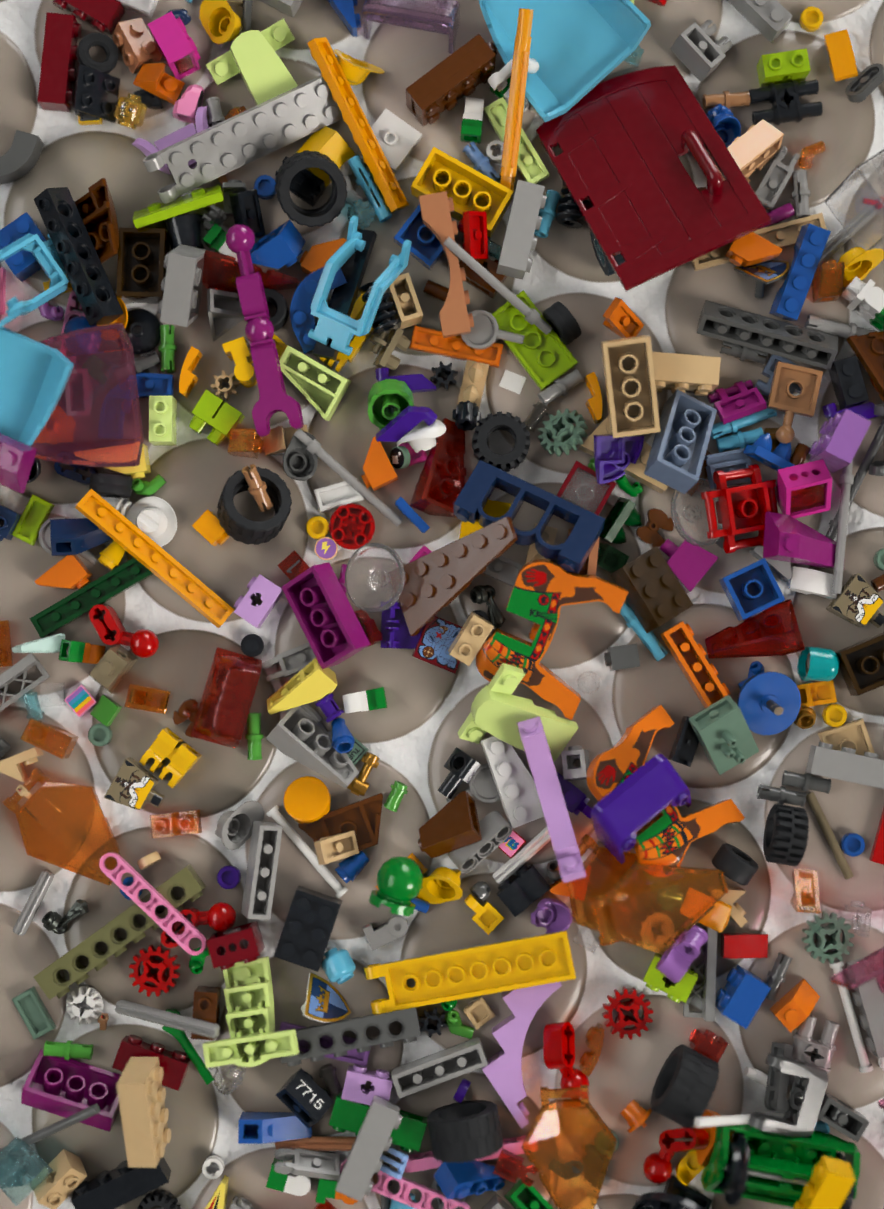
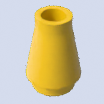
(111, 555)

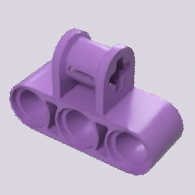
(680, 955)

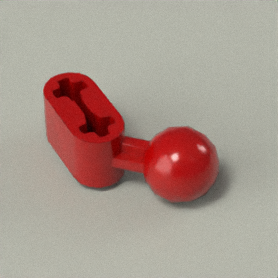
(142, 643)
(219, 917)
(560, 1054)
(658, 1166)

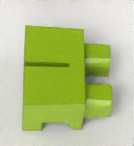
(217, 414)

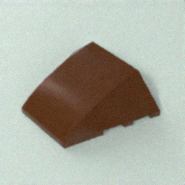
(100, 219)

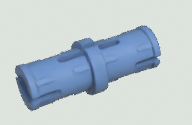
(480, 162)

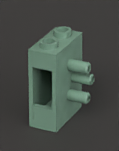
(724, 734)

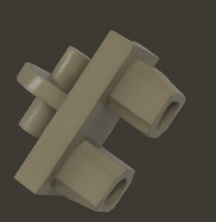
(394, 340)

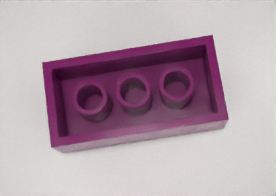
(325, 615)

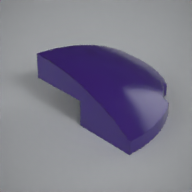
(615, 455)

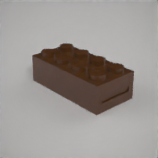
(451, 80)

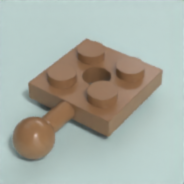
(782, 400)

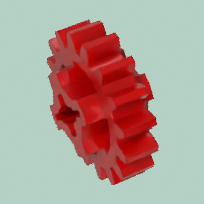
(150, 962)
(632, 1005)

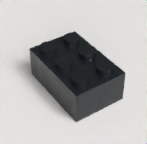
(308, 928)

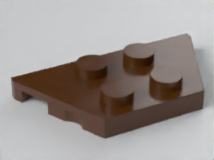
(360, 816)

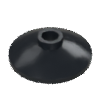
(149, 335)

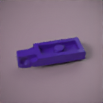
(574, 798)

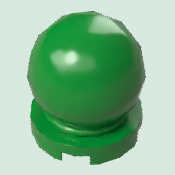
(398, 884)

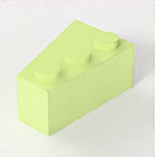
(314, 380)

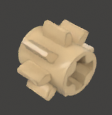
(227, 379)

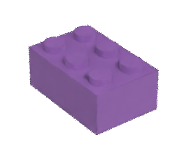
(839, 440)

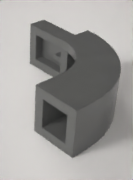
(20, 157)

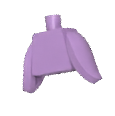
(201, 124)

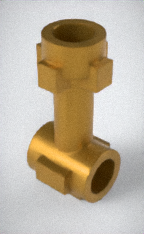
(359, 785)

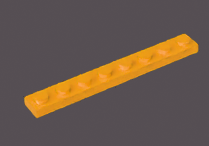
(357, 123)
(154, 558)

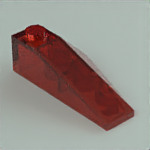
(221, 274)
(442, 474)
(766, 634)

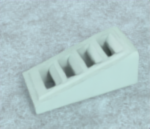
(47, 644)

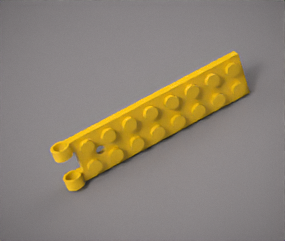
(474, 971)

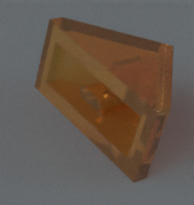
(147, 698)

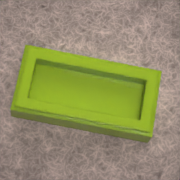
(31, 520)

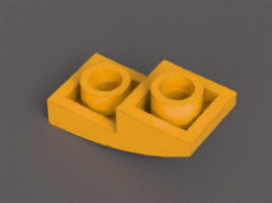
(841, 55)

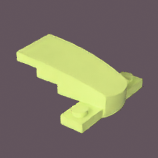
(257, 62)
(499, 711)
(250, 1020)

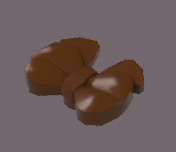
(656, 520)
(186, 710)

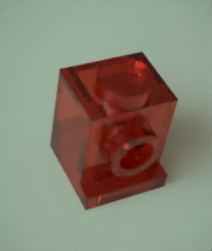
(707, 1044)

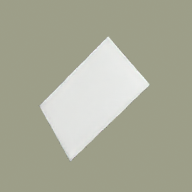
(512, 381)

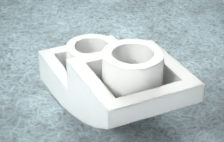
(811, 582)

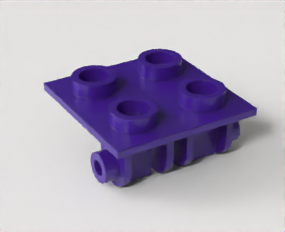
(395, 630)

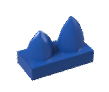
(762, 453)

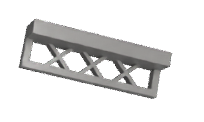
(16, 671)
(709, 979)

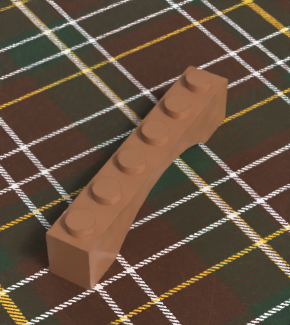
(436, 216)

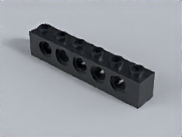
(78, 256)

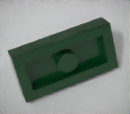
(621, 513)

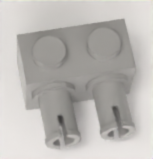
(699, 51)

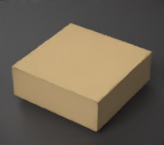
(479, 1012)

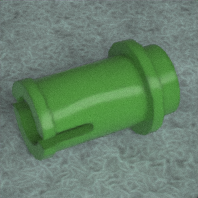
(395, 796)

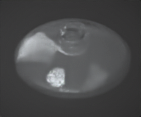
(690, 516)
(365, 577)

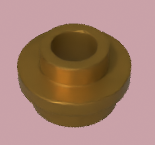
(805, 718)

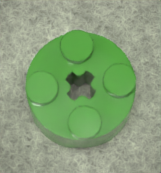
(388, 393)

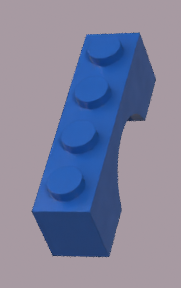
(806, 258)

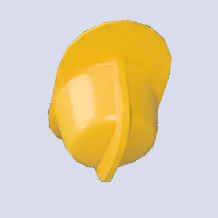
(219, 21)
(355, 69)
(860, 262)
(441, 886)

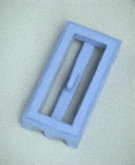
(401, 1166)

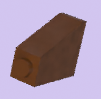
(451, 827)

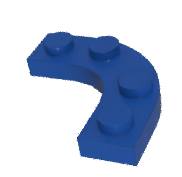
(300, 305)
(154, 384)

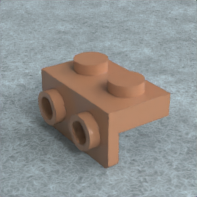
(135, 44)

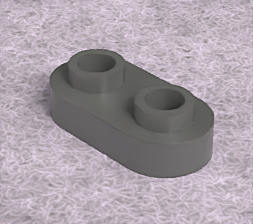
(865, 83)

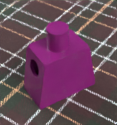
(688, 562)

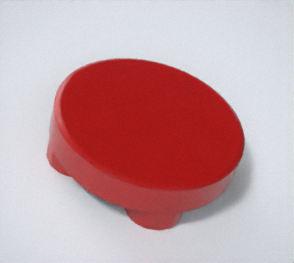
(352, 526)

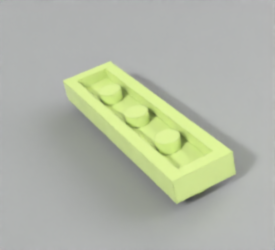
(528, 162)

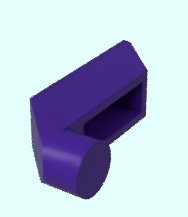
(415, 382)
(864, 410)
(405, 422)

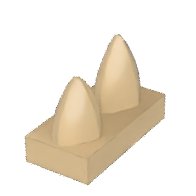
(473, 382)

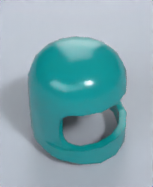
(822, 667)

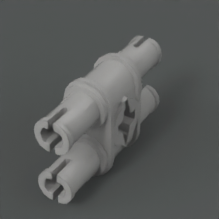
(825, 1047)

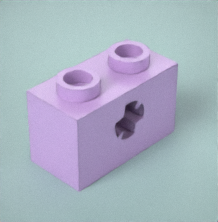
(245, 604)
(359, 1075)

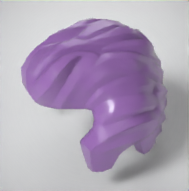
(552, 915)

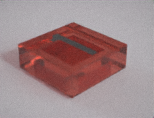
(293, 565)

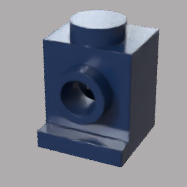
(10, 521)

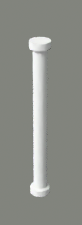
(307, 851)
(865, 1066)

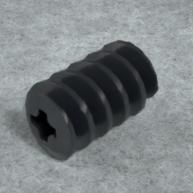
(568, 210)
(383, 319)

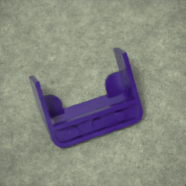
(636, 803)

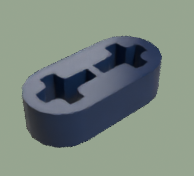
(74, 475)

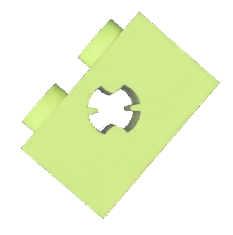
(162, 420)

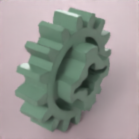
(563, 432)
(833, 930)

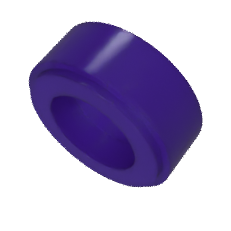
(229, 877)
(461, 1091)

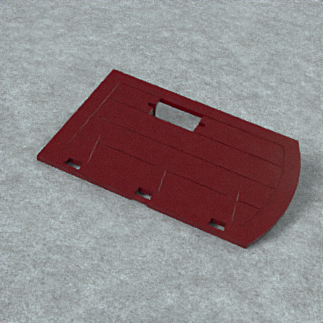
(624, 158)

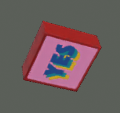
(512, 844)

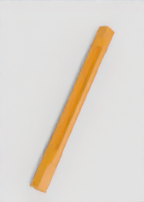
(516, 98)

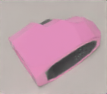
(188, 103)

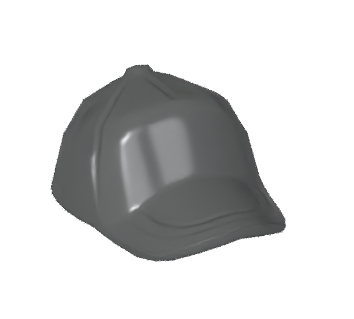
(299, 462)

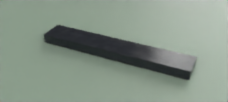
(344, 296)

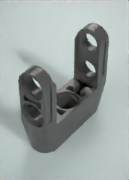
(804, 1099)

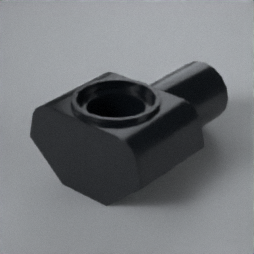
(461, 768)

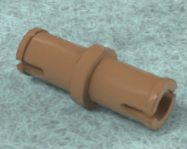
(726, 99)
(257, 487)

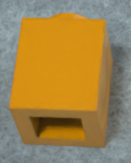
(209, 527)

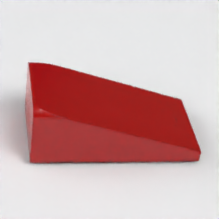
(744, 945)

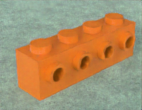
(693, 664)

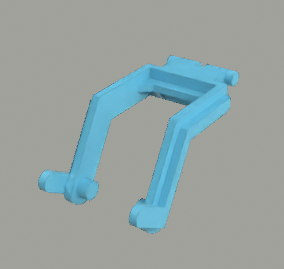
(51, 264)
(338, 325)

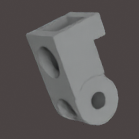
(387, 932)

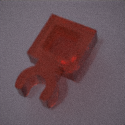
(510, 1167)

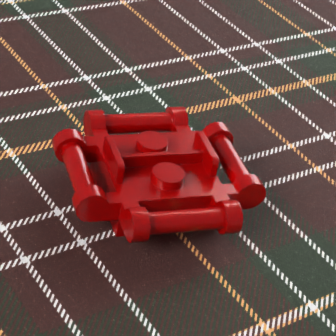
(739, 507)

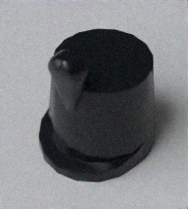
(184, 230)

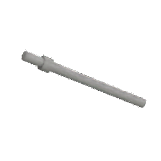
(531, 315)
(313, 447)
(845, 481)

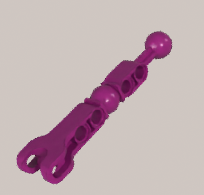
(260, 332)

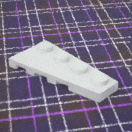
(512, 782)

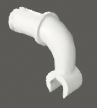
(499, 79)

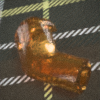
(808, 153)

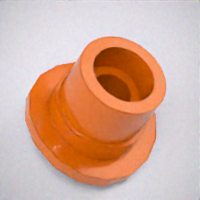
(635, 1115)

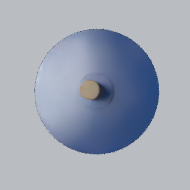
(769, 702)

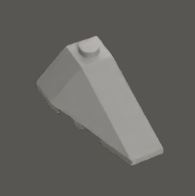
(308, 742)

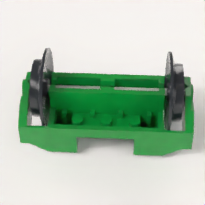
(771, 1165)

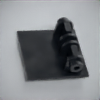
(96, 93)

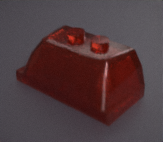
(227, 698)

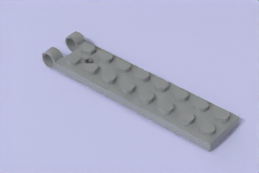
(245, 137)

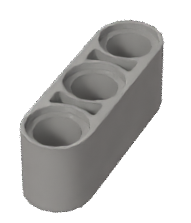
(493, 832)

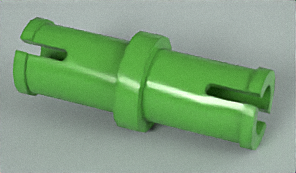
(167, 348)
(254, 736)
(68, 1050)

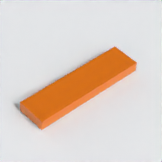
(432, 342)

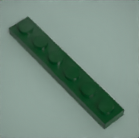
(88, 596)

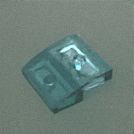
(21, 1170)

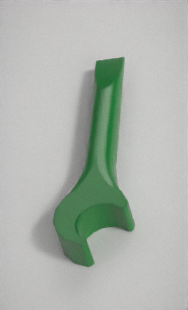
(182, 1038)

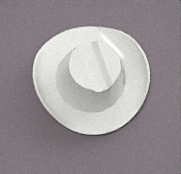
(424, 436)
(154, 518)

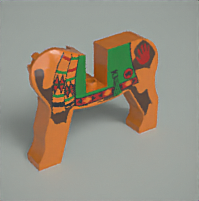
(538, 596)
(668, 834)

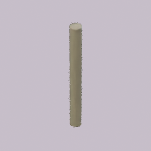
(829, 835)

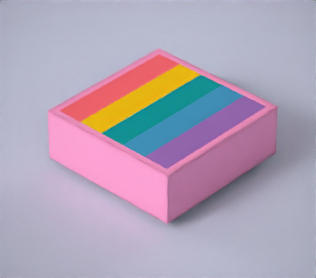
(80, 700)

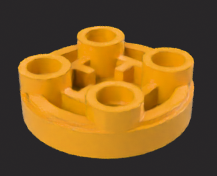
(307, 799)

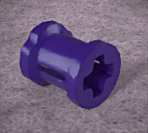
(329, 707)

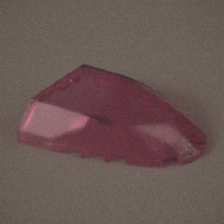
(100, 407)

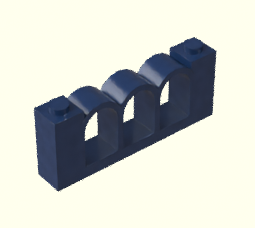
(570, 554)

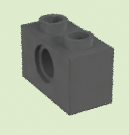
(842, 1117)

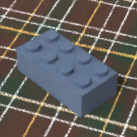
(681, 443)

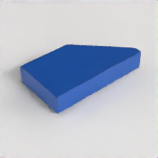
(411, 515)

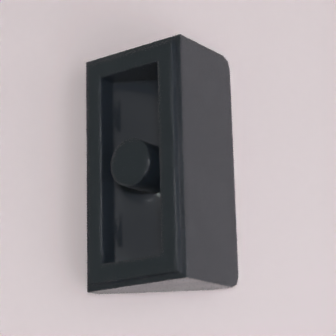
(247, 210)

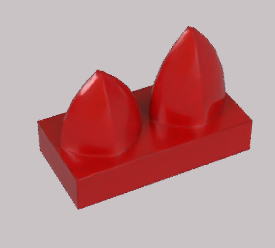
(475, 234)

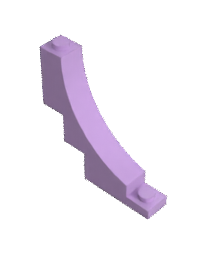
(551, 799)
(505, 1066)

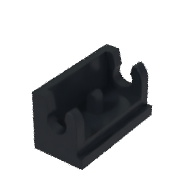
(306, 186)
(684, 744)

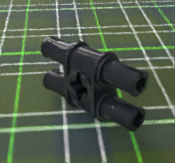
(790, 94)

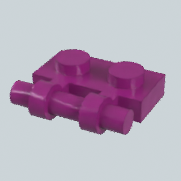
(740, 404)

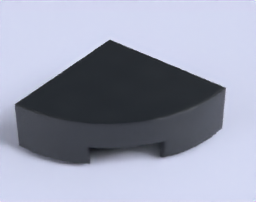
(149, 99)

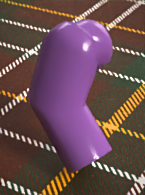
(51, 312)

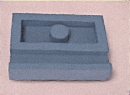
(727, 461)

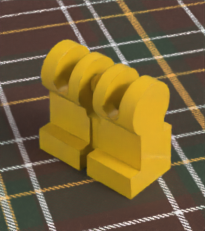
(241, 354)
(181, 757)

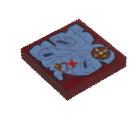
(435, 642)

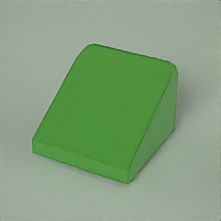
(105, 710)

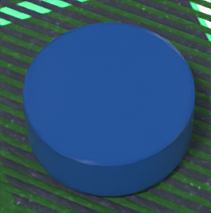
(265, 187)
(852, 844)

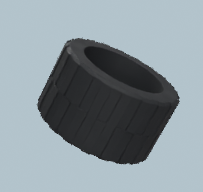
(326, 212)
(247, 530)
(684, 1086)
(465, 1131)

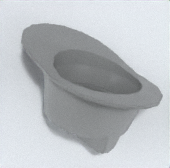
(237, 825)

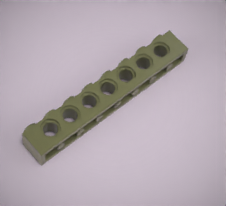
(50, 977)

